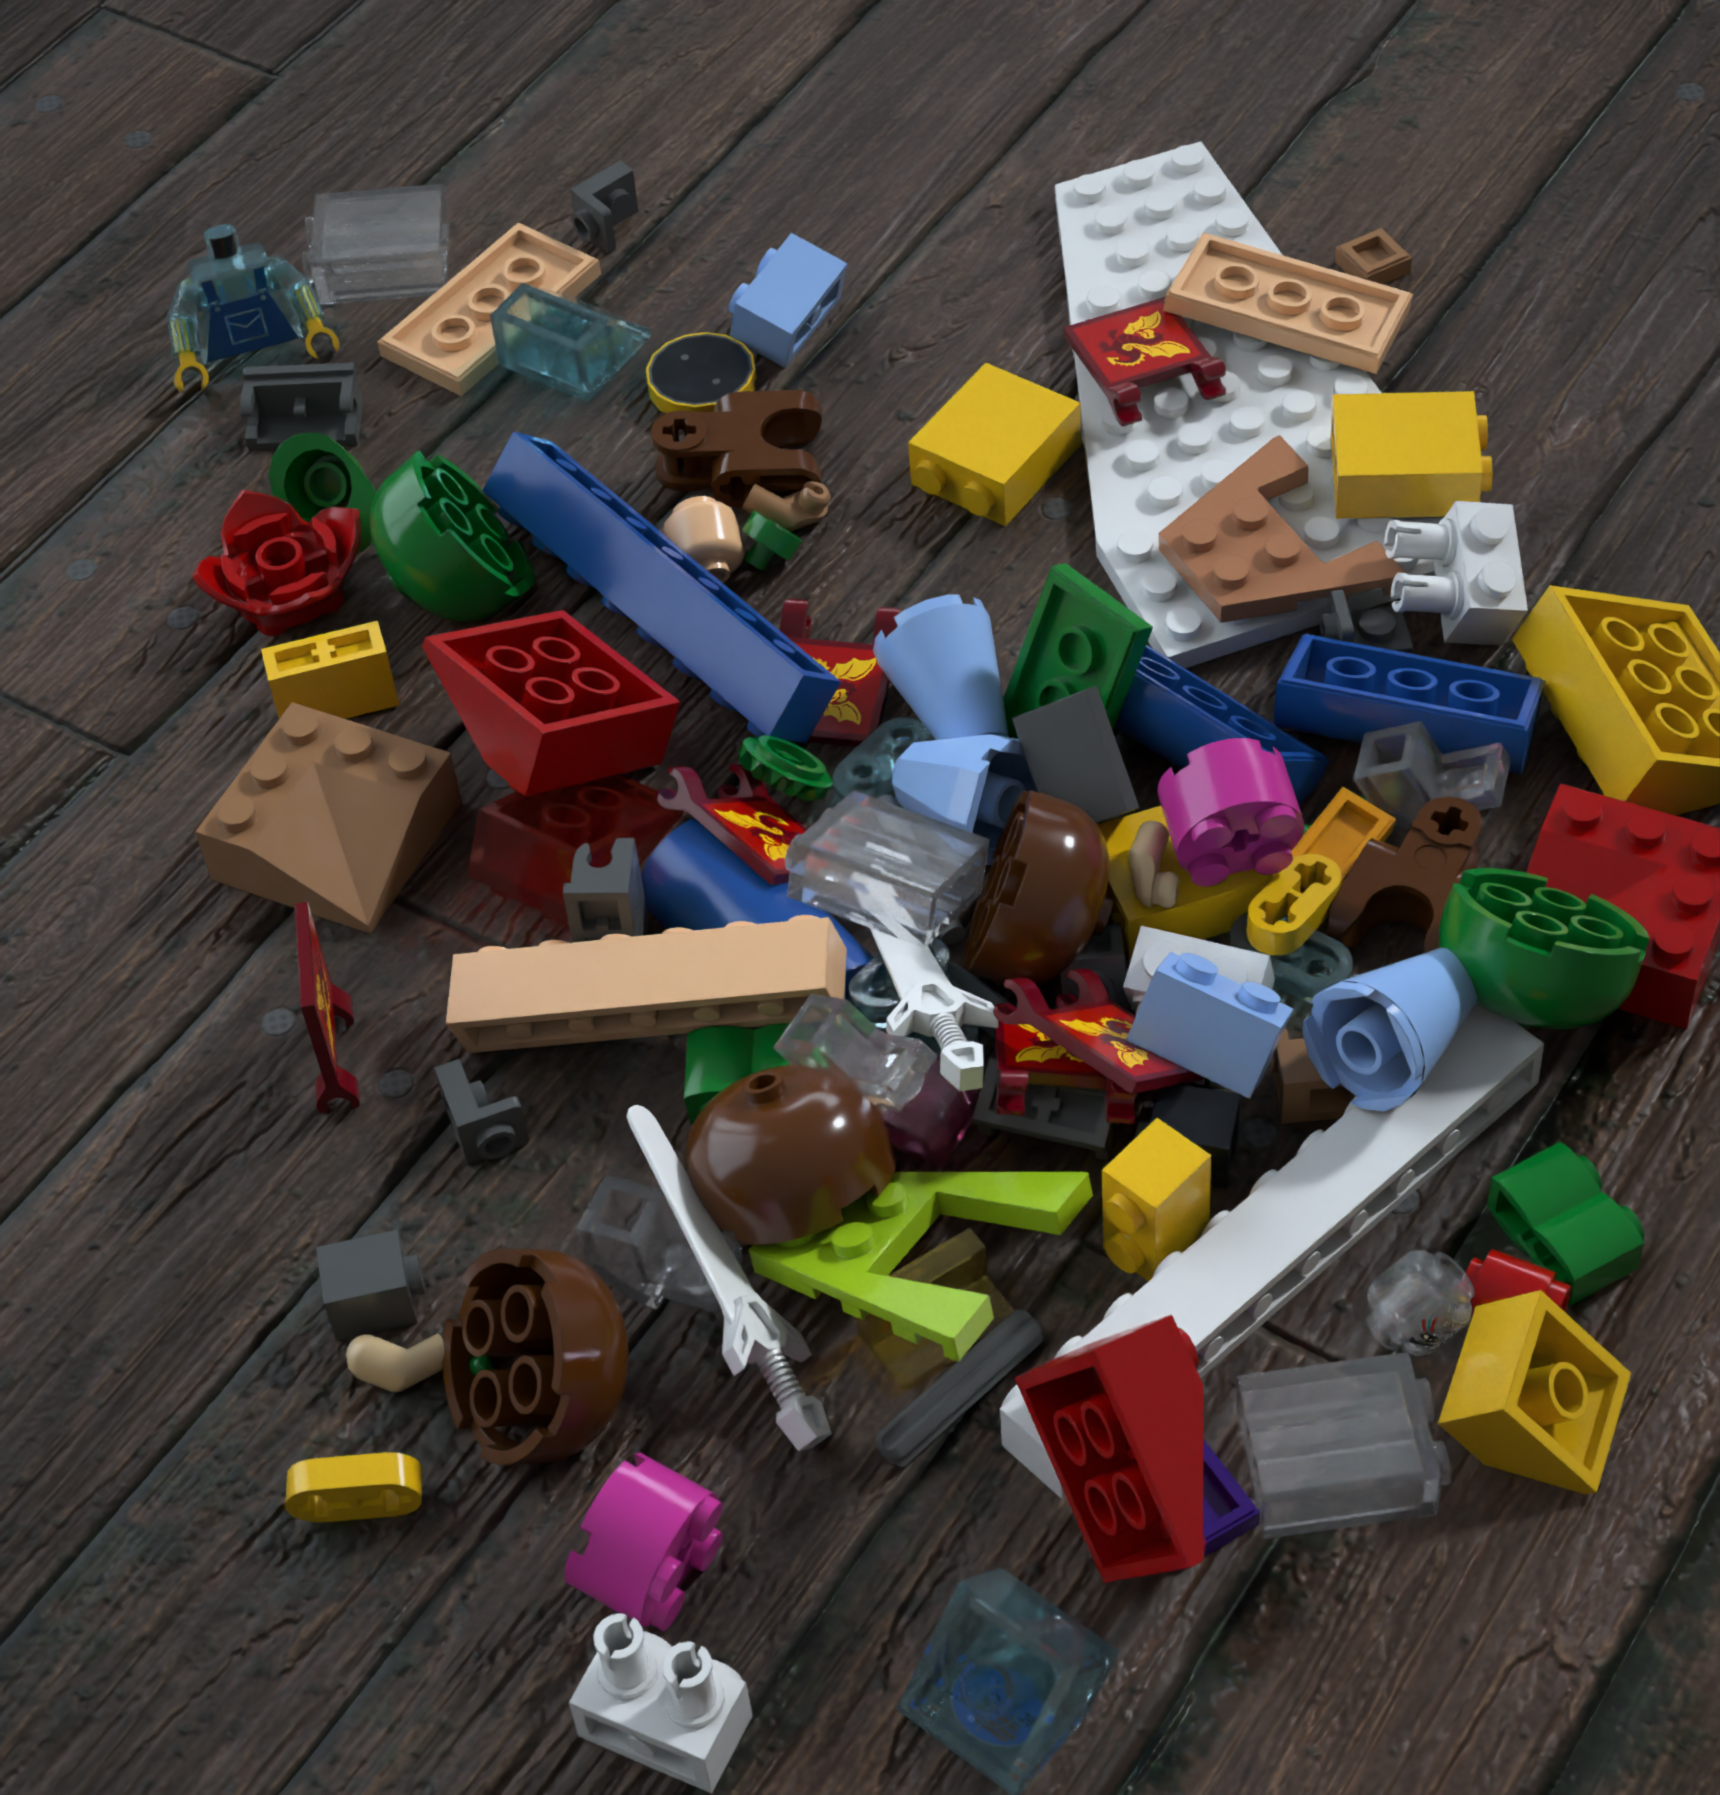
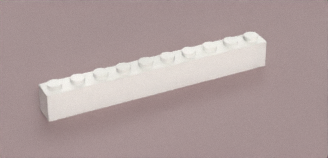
(1312, 1209)

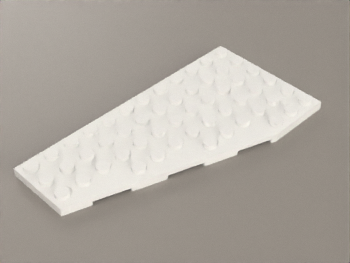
(1122, 247)

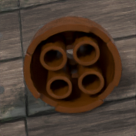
(1040, 893)
(786, 1153)
(568, 1349)

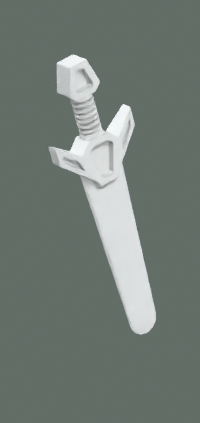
(935, 1009)
(751, 1327)

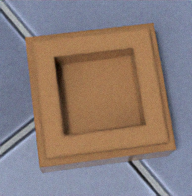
(1374, 257)

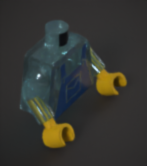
(239, 304)

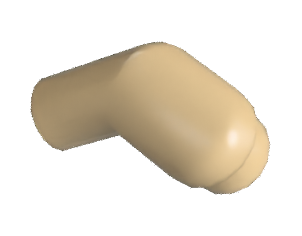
(1144, 861)
(394, 1366)

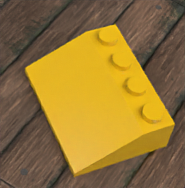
(1632, 692)

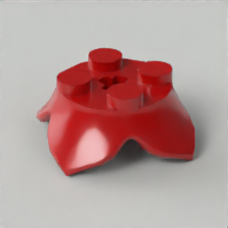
(278, 564)

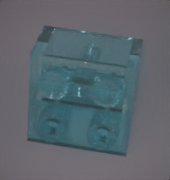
(563, 340)

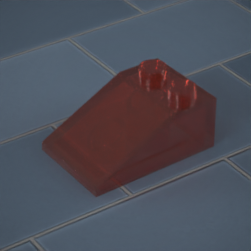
(530, 842)

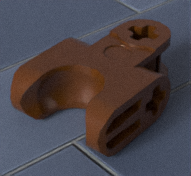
(740, 445)
(1409, 880)

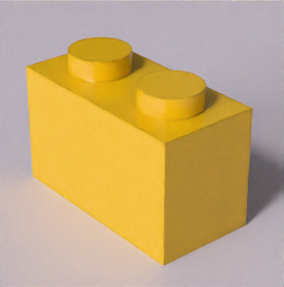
(1154, 1199)

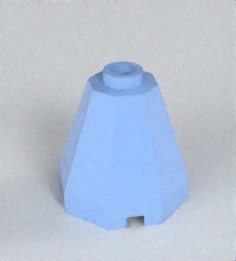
(964, 782)

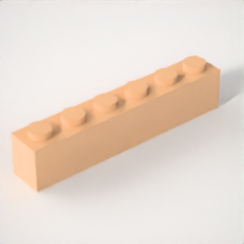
(643, 984)

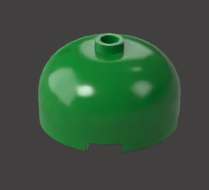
(446, 542)
(1540, 949)

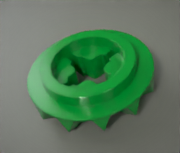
(785, 767)

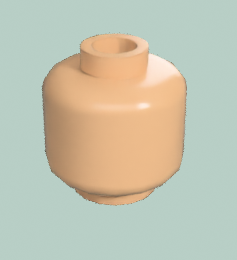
(707, 534)

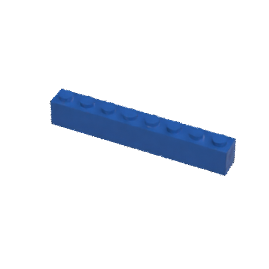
(661, 590)

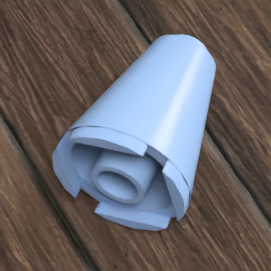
(946, 667)
(1388, 1027)

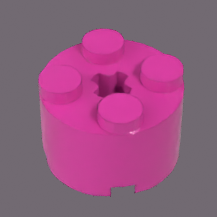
(1231, 811)
(644, 1541)

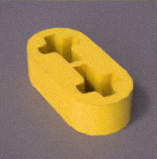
(1283, 897)
(354, 1487)

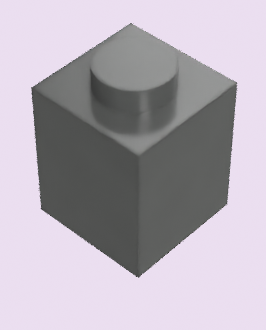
(369, 1284)

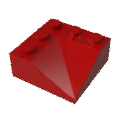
(552, 701)
(1654, 870)
(1127, 1446)

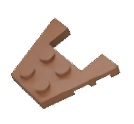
(1248, 558)

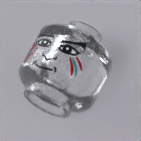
(1419, 1302)

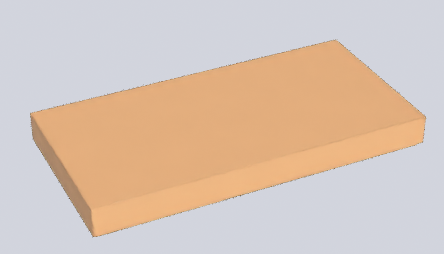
(1288, 302)
(452, 331)

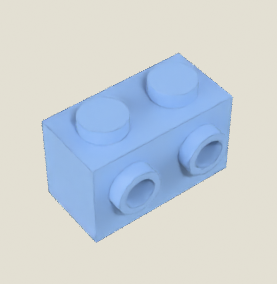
(786, 299)
(1210, 1022)

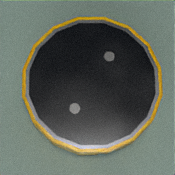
(698, 371)

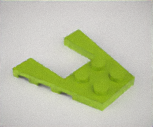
(878, 1231)

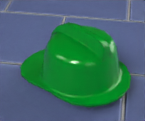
(320, 474)

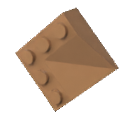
(330, 816)

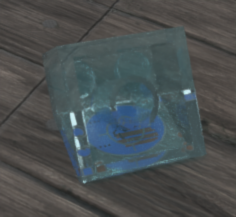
(1005, 1678)

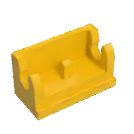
(333, 672)

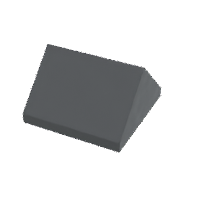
(1077, 755)

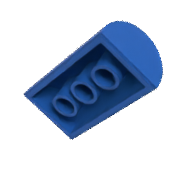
(1357, 689)
(1179, 712)
(704, 885)

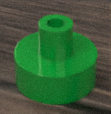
(769, 539)

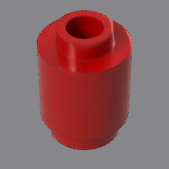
(1507, 1276)

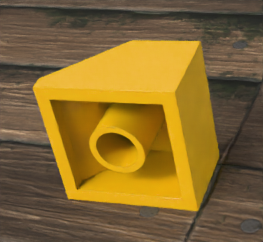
(1535, 1394)

